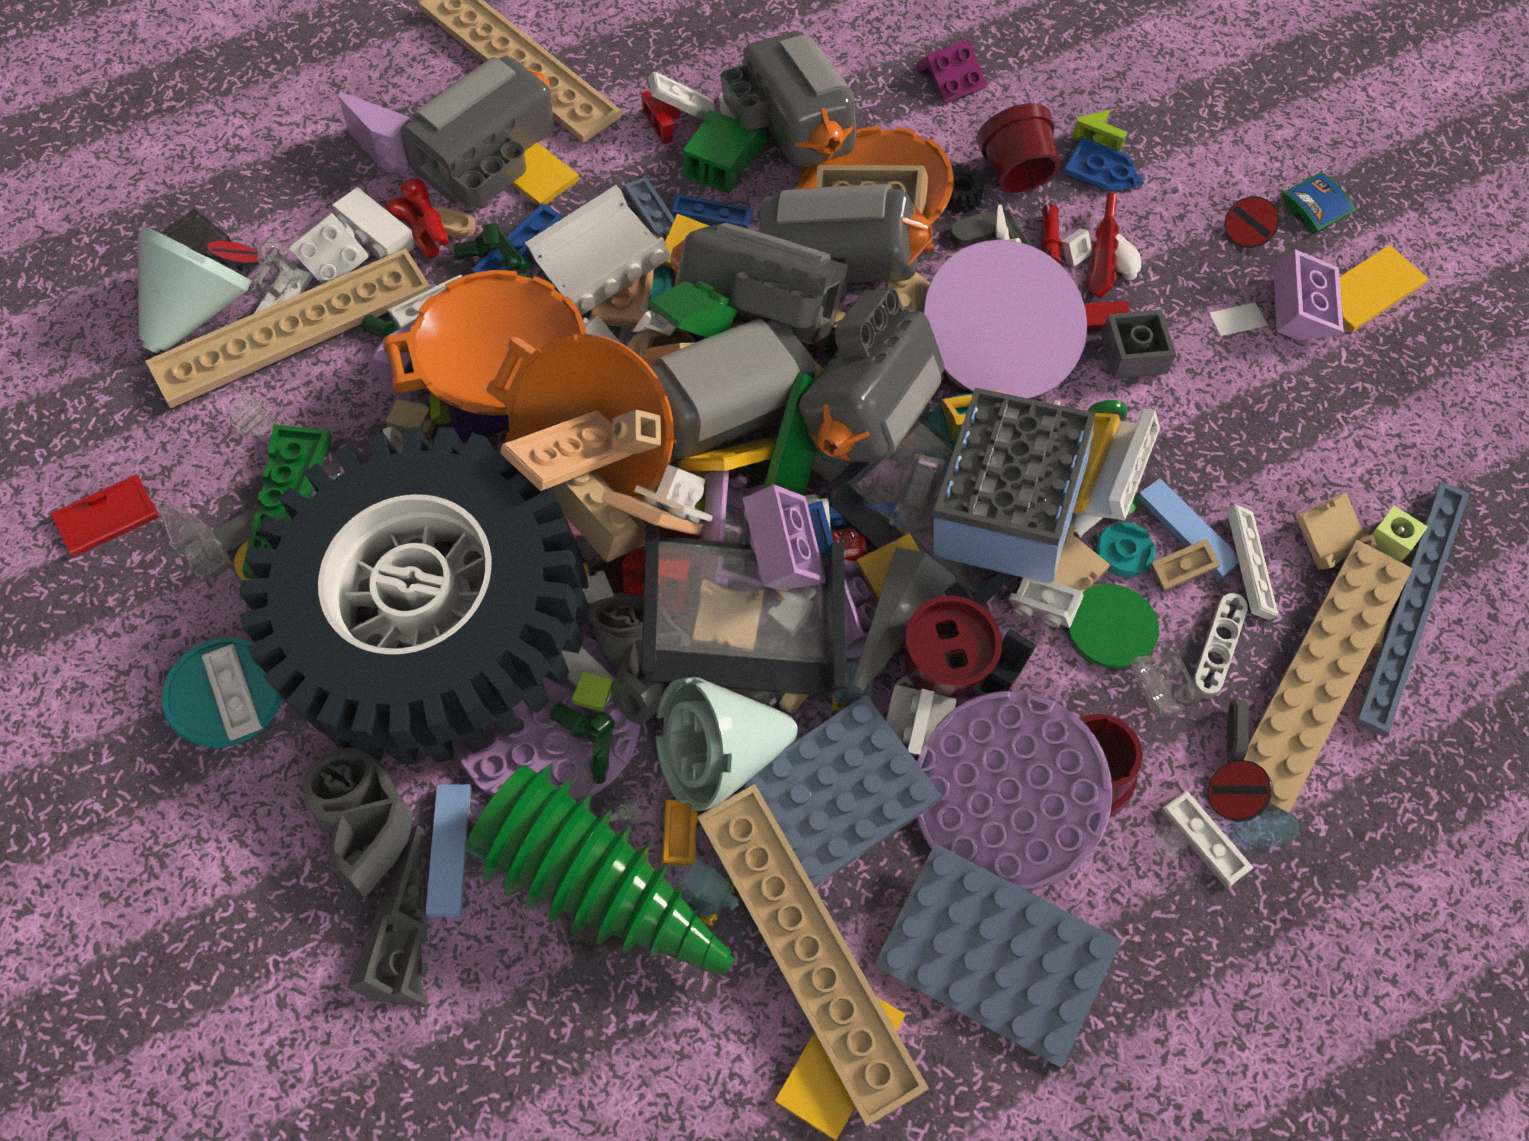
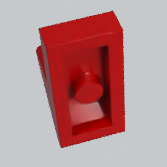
(660, 116)

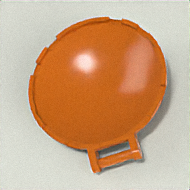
(898, 148)
(466, 333)
(583, 376)

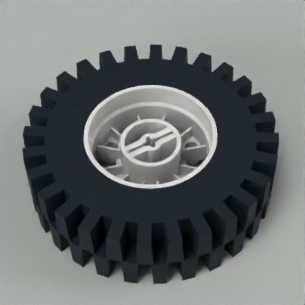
(378, 535)

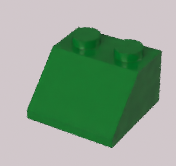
(695, 308)

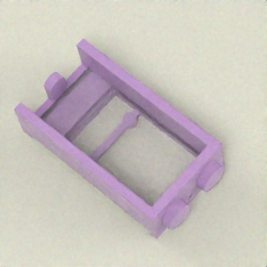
(727, 507)

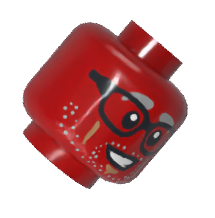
(853, 543)

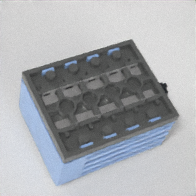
(1012, 484)

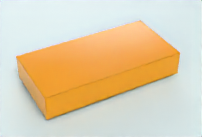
(679, 834)

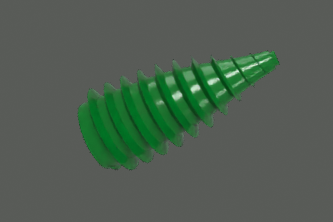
(587, 870)

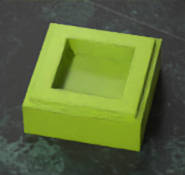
(592, 691)

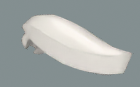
(1128, 259)

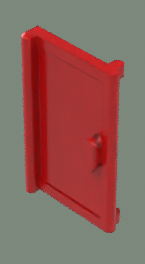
(92, 525)

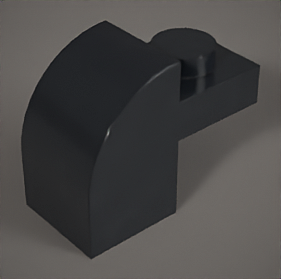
(1013, 659)

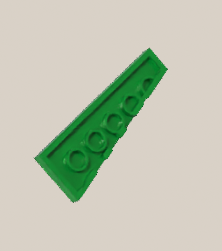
(290, 454)

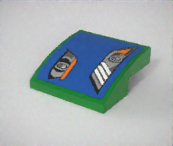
(1318, 202)

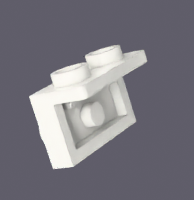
(1048, 601)

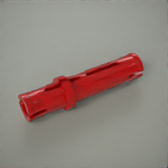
(1051, 242)

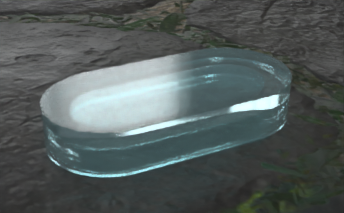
(1267, 829)

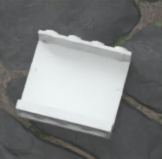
(597, 250)
(1123, 467)

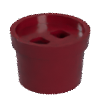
(1020, 147)
(970, 630)
(1122, 754)

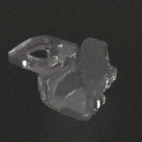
(276, 264)

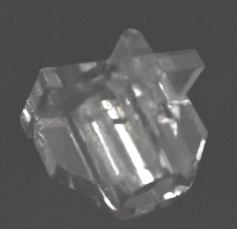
(250, 416)

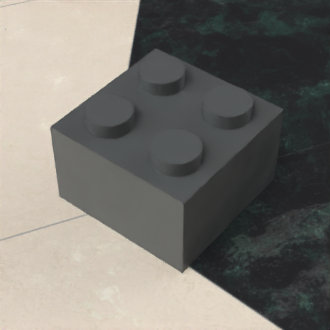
(1138, 344)

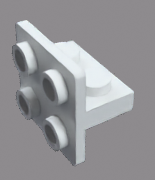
(329, 249)
(677, 494)
(915, 715)

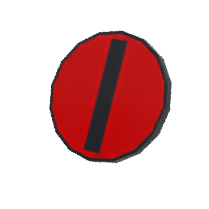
(1251, 222)
(232, 253)
(1240, 791)

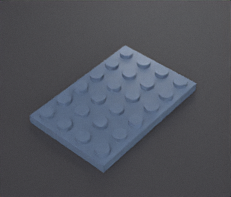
(843, 789)
(998, 954)

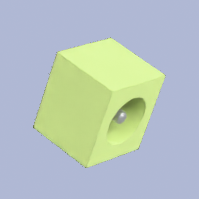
(1398, 534)

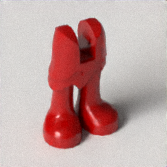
(424, 228)

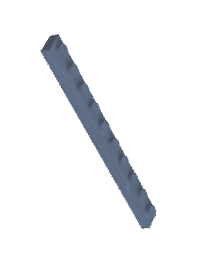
(1411, 611)

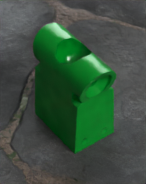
(721, 151)

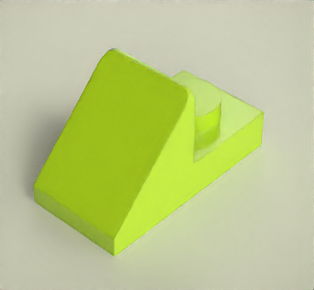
(1096, 129)

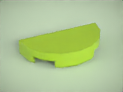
(439, 410)

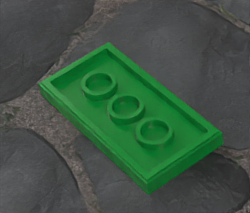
(794, 448)

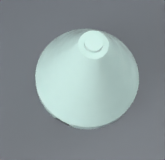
(179, 290)
(716, 740)

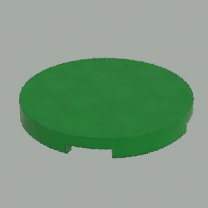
(1113, 626)

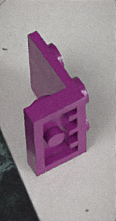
(954, 71)

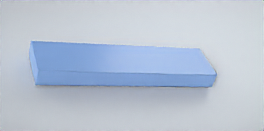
(1186, 524)
(448, 851)

